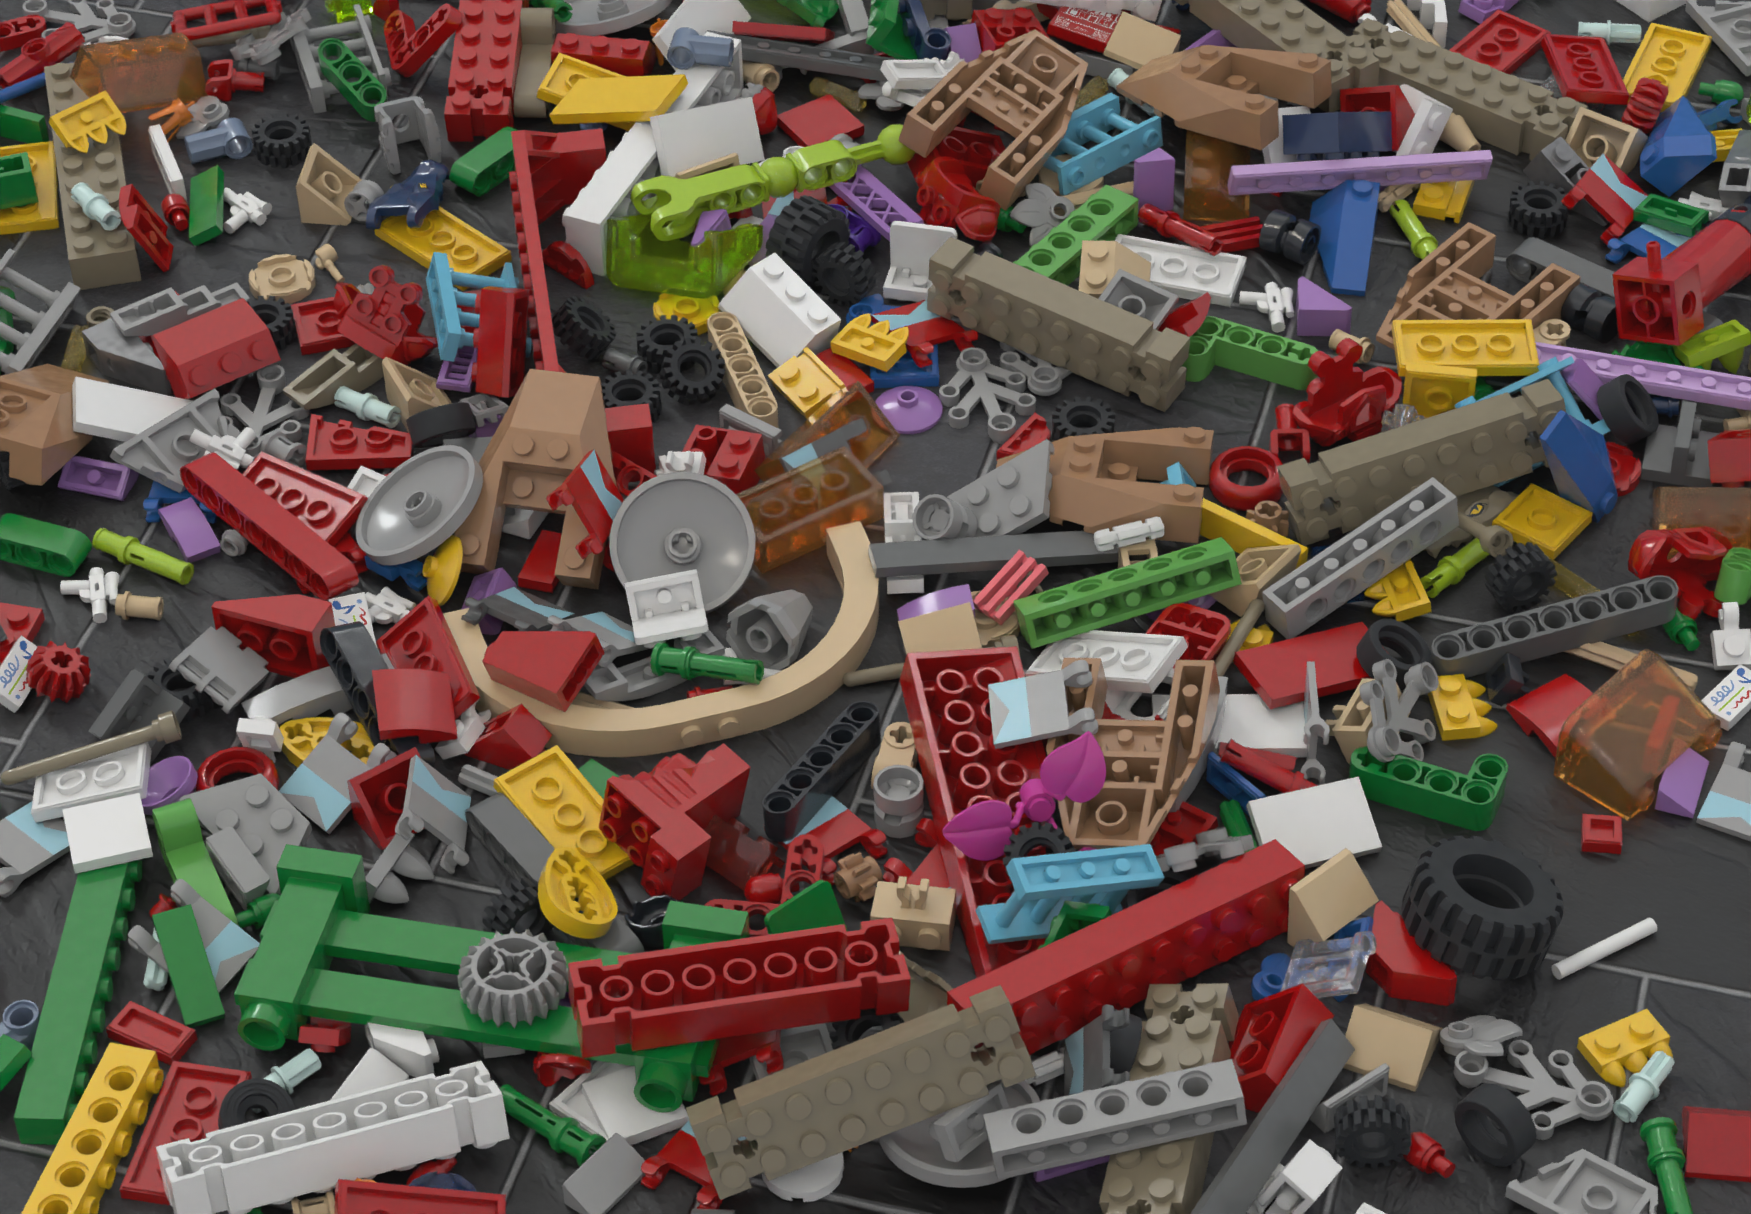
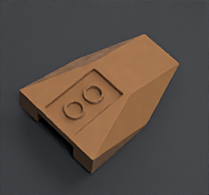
(39, 421)

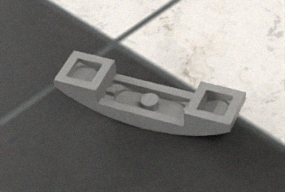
(637, 679)

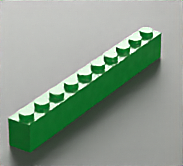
(76, 1001)

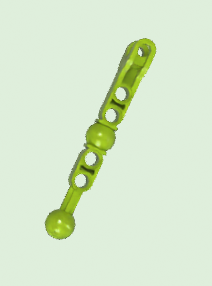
(748, 185)

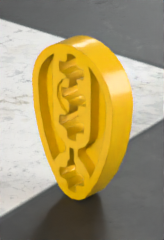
(305, 734)
(572, 876)

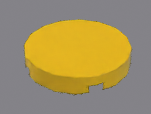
(691, 308)

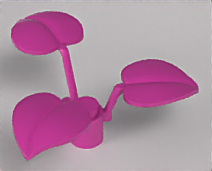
(1069, 771)

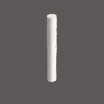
(1604, 948)

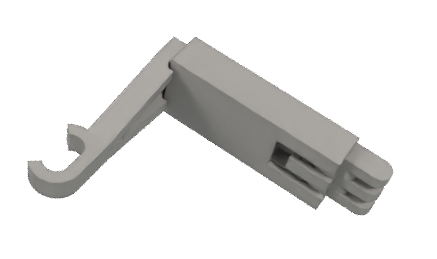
(856, 26)

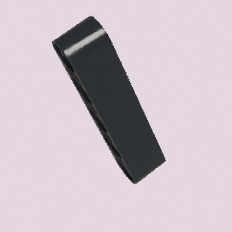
(352, 658)
(821, 771)

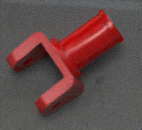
(230, 80)
(1287, 435)

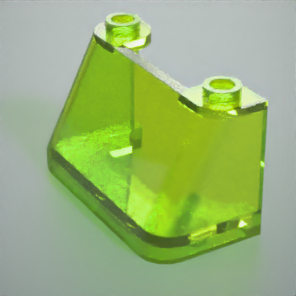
(675, 267)

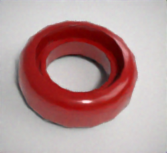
(1245, 459)
(232, 761)

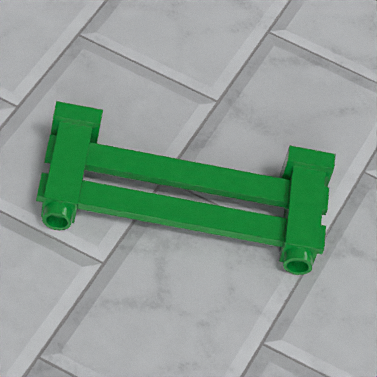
(327, 917)

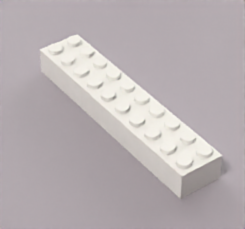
(637, 161)

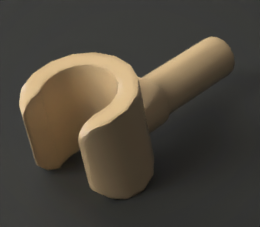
(325, 259)

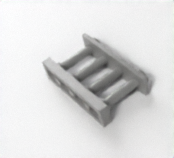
(307, 56)
(44, 324)

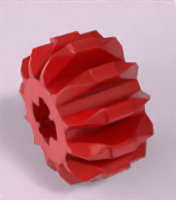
(1645, 104)
(58, 672)

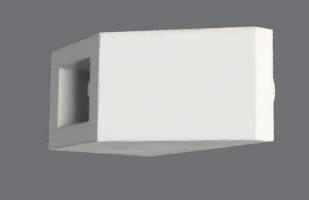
(404, 1048)

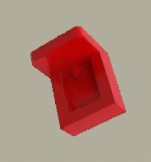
(325, 1034)

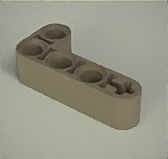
(538, 37)

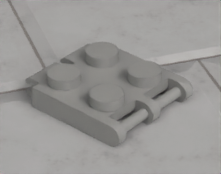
(221, 667)

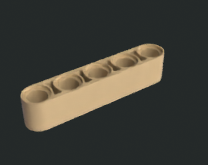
(742, 372)

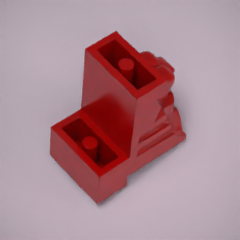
(664, 816)

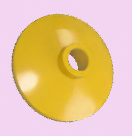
(443, 569)

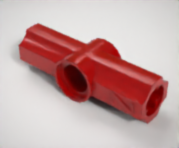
(42, 53)

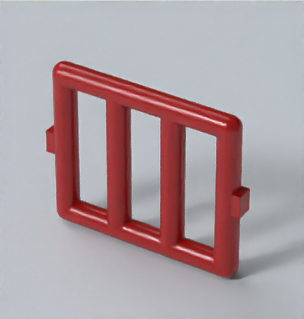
(216, 28)

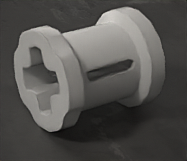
(279, 446)

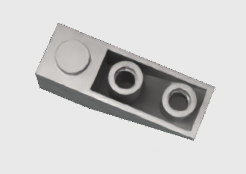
(1563, 167)
(1736, 173)
(125, 357)

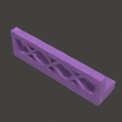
(874, 201)

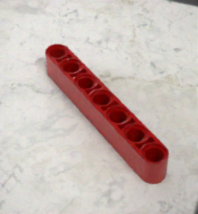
(269, 526)

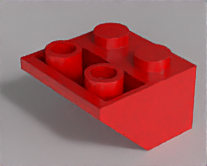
(1002, 25)
(729, 455)

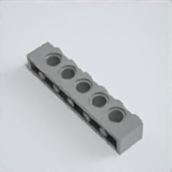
(1360, 558)
(1115, 1119)

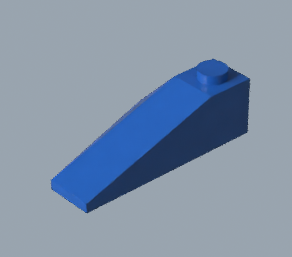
(1677, 148)
(1347, 234)
(1580, 464)

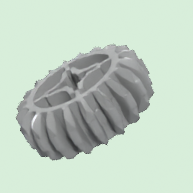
(502, 977)

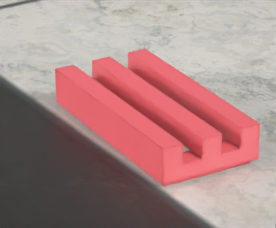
(1006, 583)

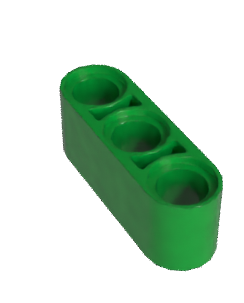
(348, 67)
(485, 164)
(42, 545)

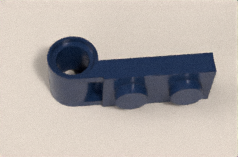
(924, 40)

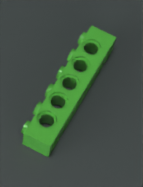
(1098, 219)
(1127, 592)

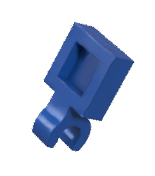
(1719, 114)
(408, 571)

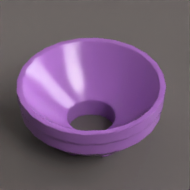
(169, 782)

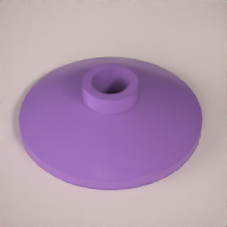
(910, 408)

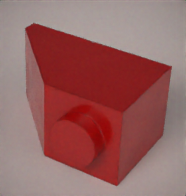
(510, 739)

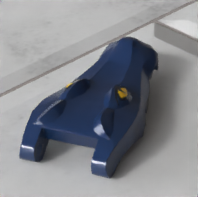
(412, 197)

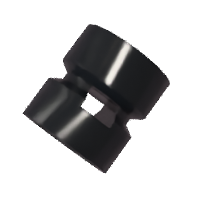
(1293, 237)
(1591, 312)

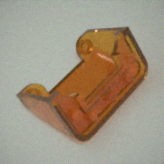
(1631, 734)

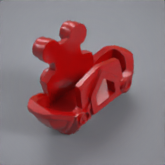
(953, 201)
(378, 318)
(1346, 390)
(1691, 568)

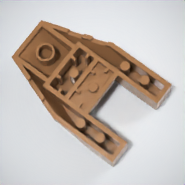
(1019, 88)
(1220, 89)
(1450, 288)
(531, 455)
(1099, 476)
(1142, 758)

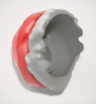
(764, 106)

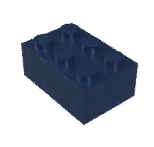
(1337, 135)

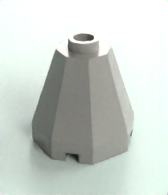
(770, 628)

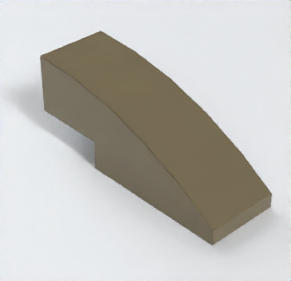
(319, 383)

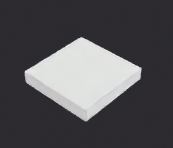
(107, 833)
(619, 1111)

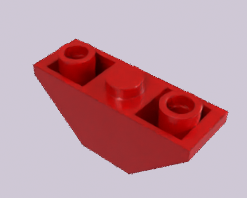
(1403, 966)

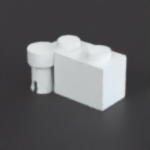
(1297, 1183)

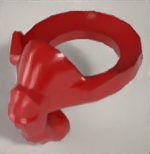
(553, 1066)

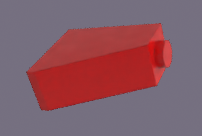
(544, 663)

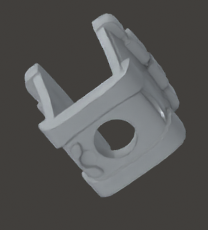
(420, 126)

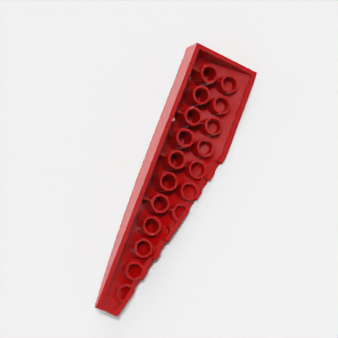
(961, 767)

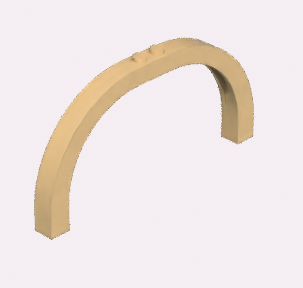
(711, 715)

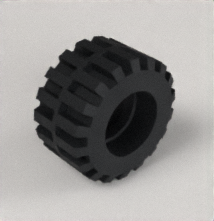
(804, 233)

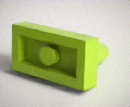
(1720, 342)

